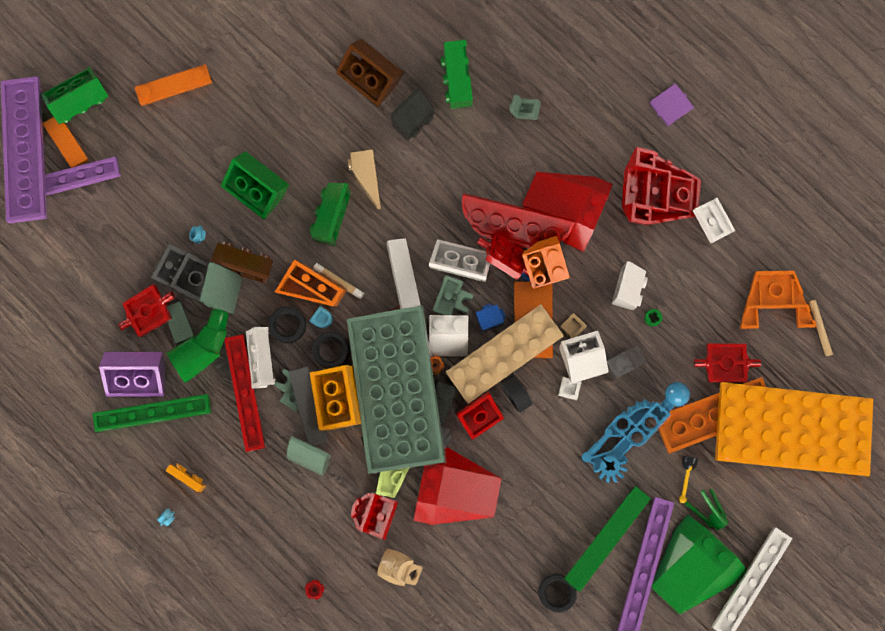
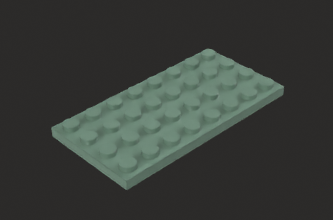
(396, 390)

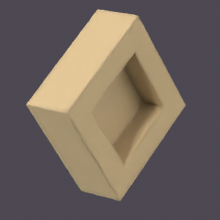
(573, 326)

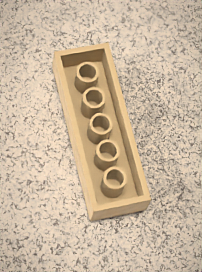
(504, 354)

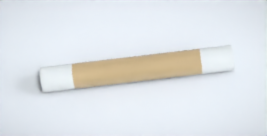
(331, 276)

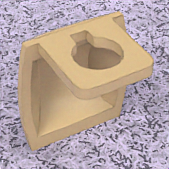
(396, 568)

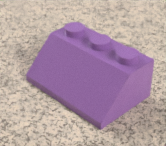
(133, 374)

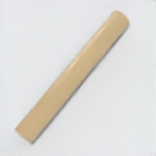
(820, 328)

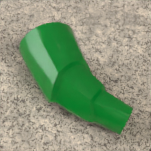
(200, 350)

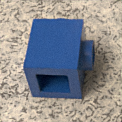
(490, 317)

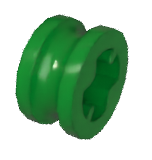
(658, 315)

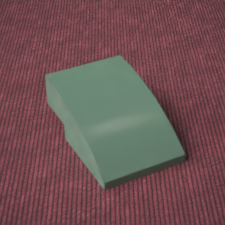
(221, 288)
(308, 456)

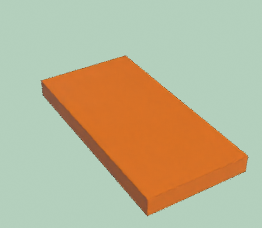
(528, 299)

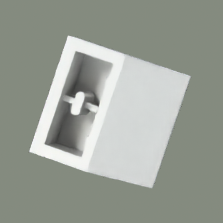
(584, 357)

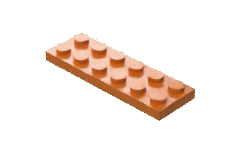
(694, 422)

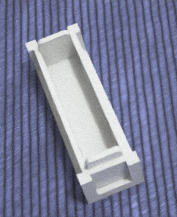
(259, 357)

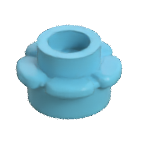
(197, 234)
(166, 517)

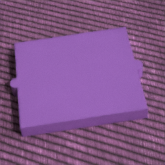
(671, 105)

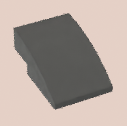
(181, 272)

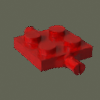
(504, 255)
(147, 310)
(727, 363)

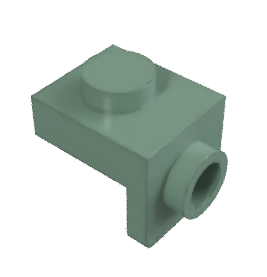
(525, 108)

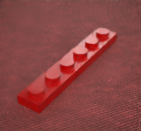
(244, 393)

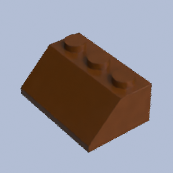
(369, 72)
(242, 262)

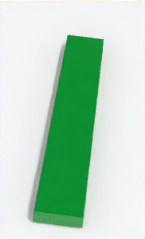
(151, 413)
(607, 539)

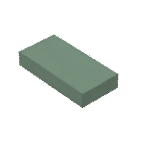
(179, 324)

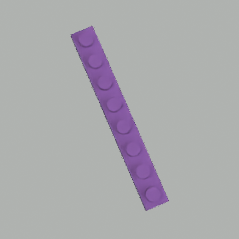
(646, 565)

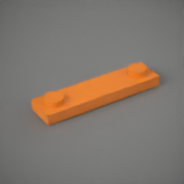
(173, 85)

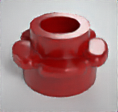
(309, 589)

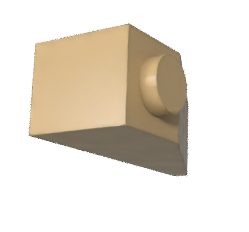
(365, 172)

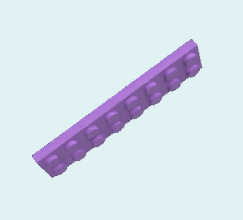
(23, 150)

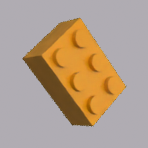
(335, 398)

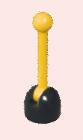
(689, 464)

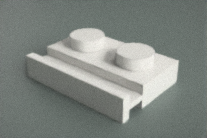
(713, 220)

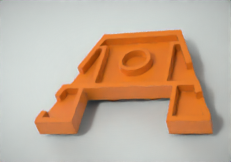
(776, 291)

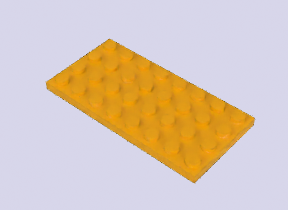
(794, 429)

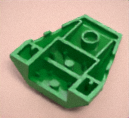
(695, 567)

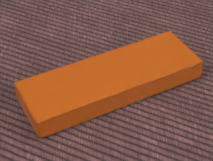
(66, 143)

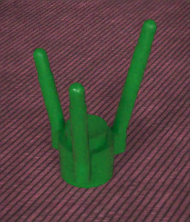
(717, 517)

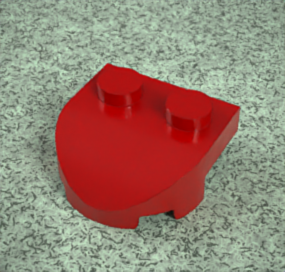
(374, 514)

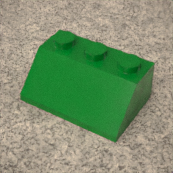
(74, 96)
(254, 184)
(330, 213)

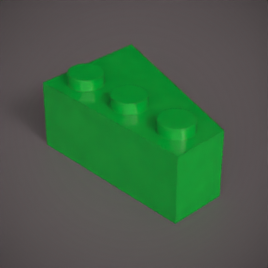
(457, 74)

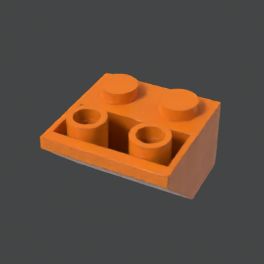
(545, 263)

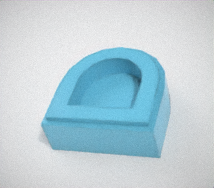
(322, 318)

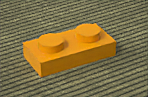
(179, 472)

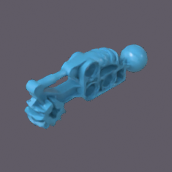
(675, 395)

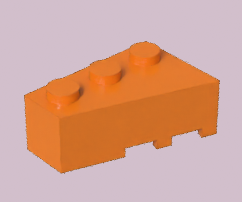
(310, 285)

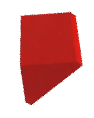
(479, 416)

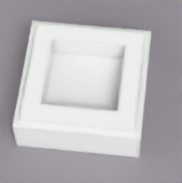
(569, 389)

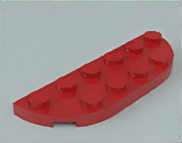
(516, 224)

